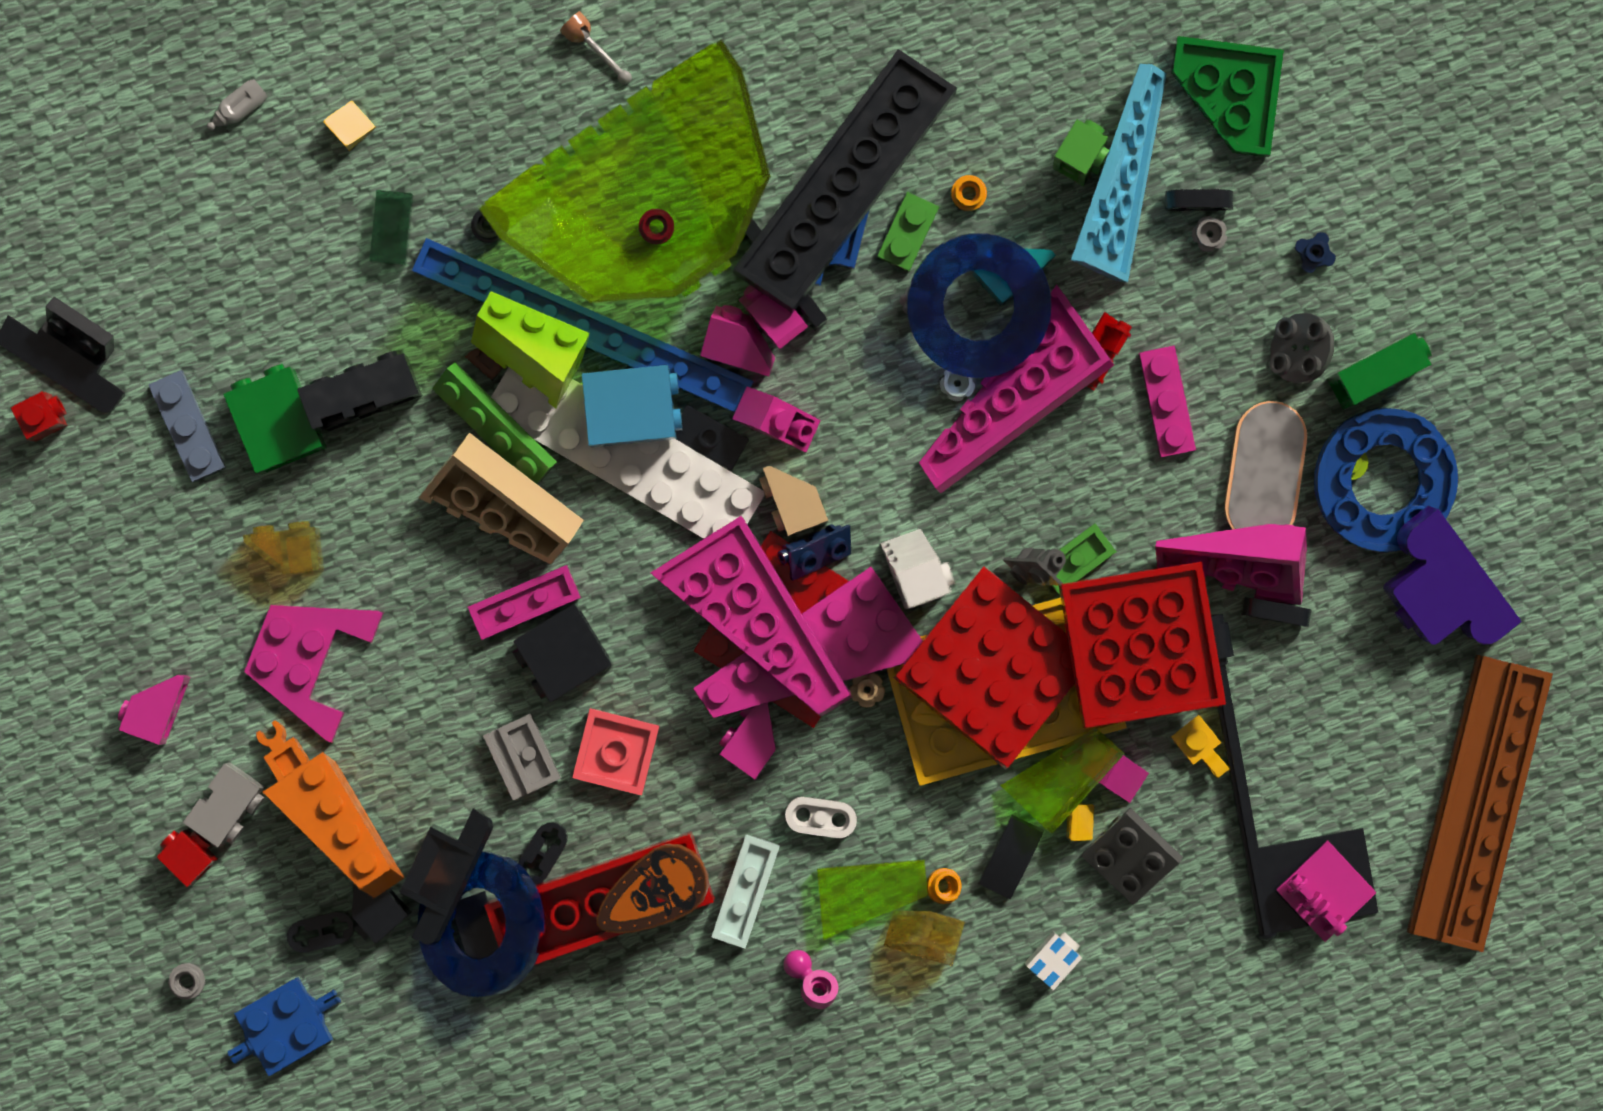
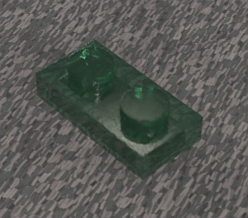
(391, 227)

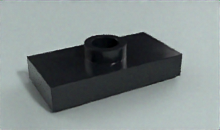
(711, 438)

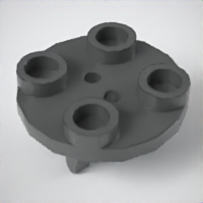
(1301, 331)

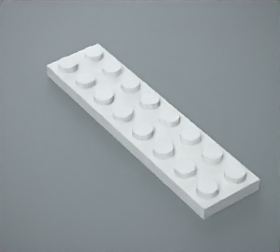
(656, 473)

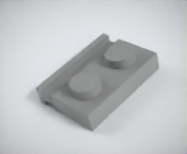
(522, 756)

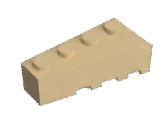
(502, 500)

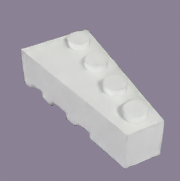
(916, 569)

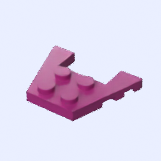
(293, 653)

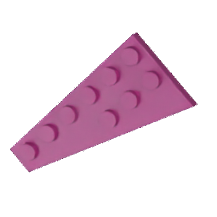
(1019, 398)
(745, 599)
(855, 626)

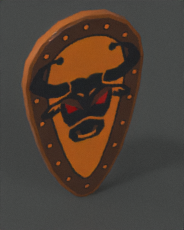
(655, 891)

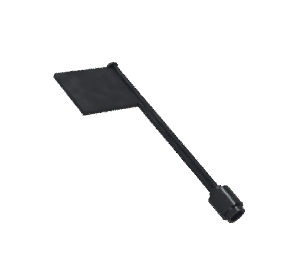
(1275, 863)

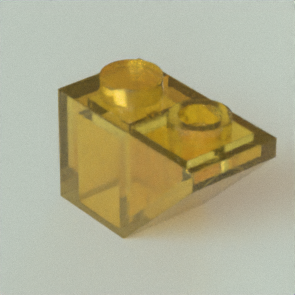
(289, 550)
(925, 935)

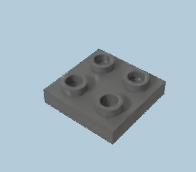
(1131, 856)

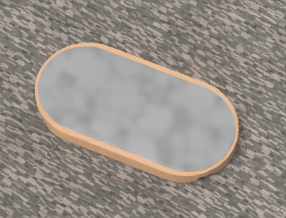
(1266, 466)

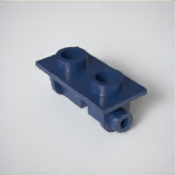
(821, 550)

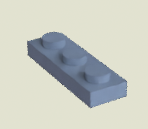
(187, 426)

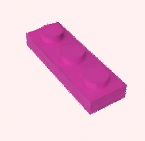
(1167, 401)
(524, 602)

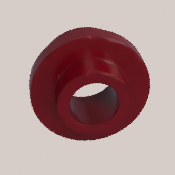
(647, 218)

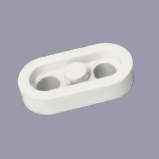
(821, 817)

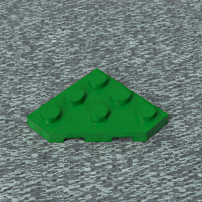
(1233, 89)

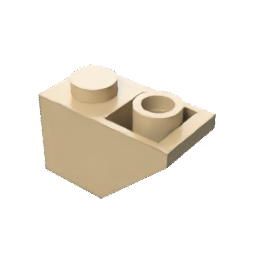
(796, 501)

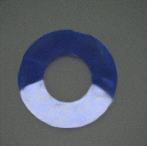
(1017, 339)
(518, 948)

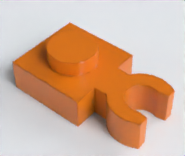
(284, 755)

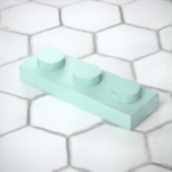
(745, 891)

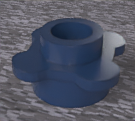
(1305, 248)

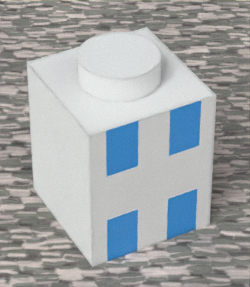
(1054, 959)

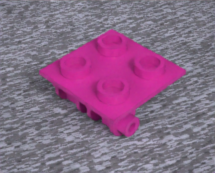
(1326, 891)

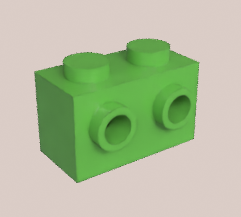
(1082, 152)

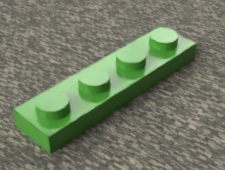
(493, 423)

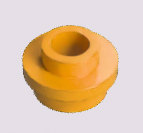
(973, 182)
(952, 891)

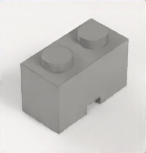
(220, 814)

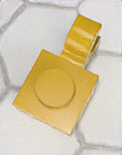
(1197, 743)

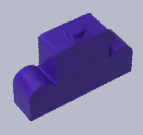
(1445, 585)

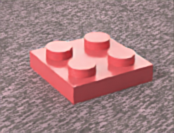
(616, 751)

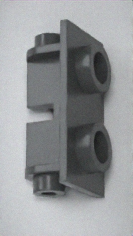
(1037, 566)

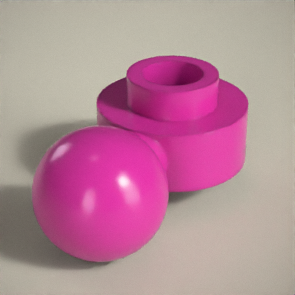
(798, 965)

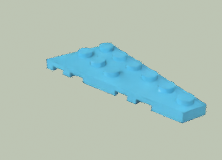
(1116, 207)

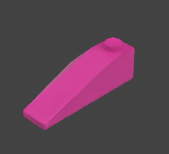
(1257, 557)

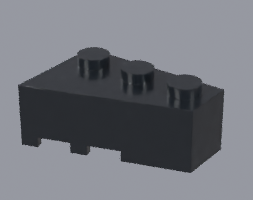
(359, 392)

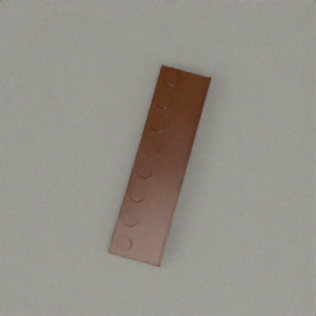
(1479, 803)

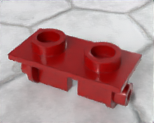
(1111, 336)

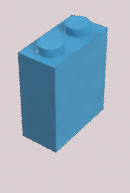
(631, 406)

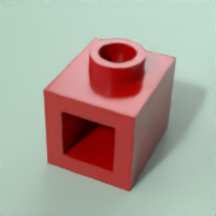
(40, 416)
(186, 856)

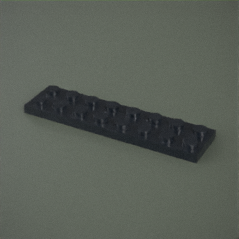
(844, 181)

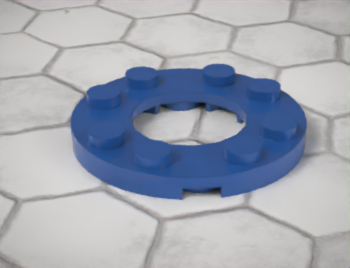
(1355, 437)

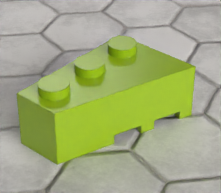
(530, 344)

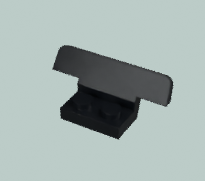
(68, 352)
(443, 872)

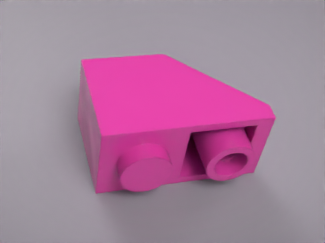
(776, 419)
(752, 742)

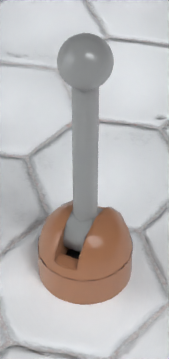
(578, 30)

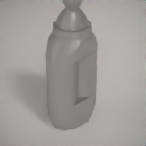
(238, 104)

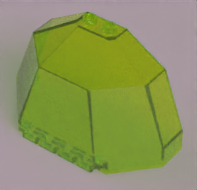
(680, 151)

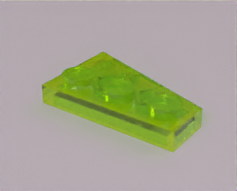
(1064, 778)
(866, 891)

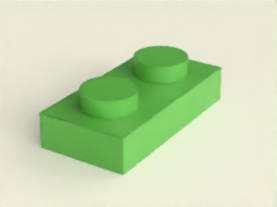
(908, 231)
(1084, 555)

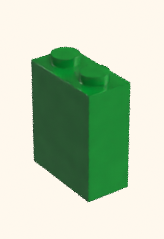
(1380, 370)
(272, 419)

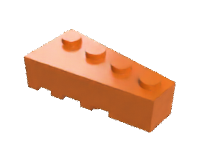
(332, 817)

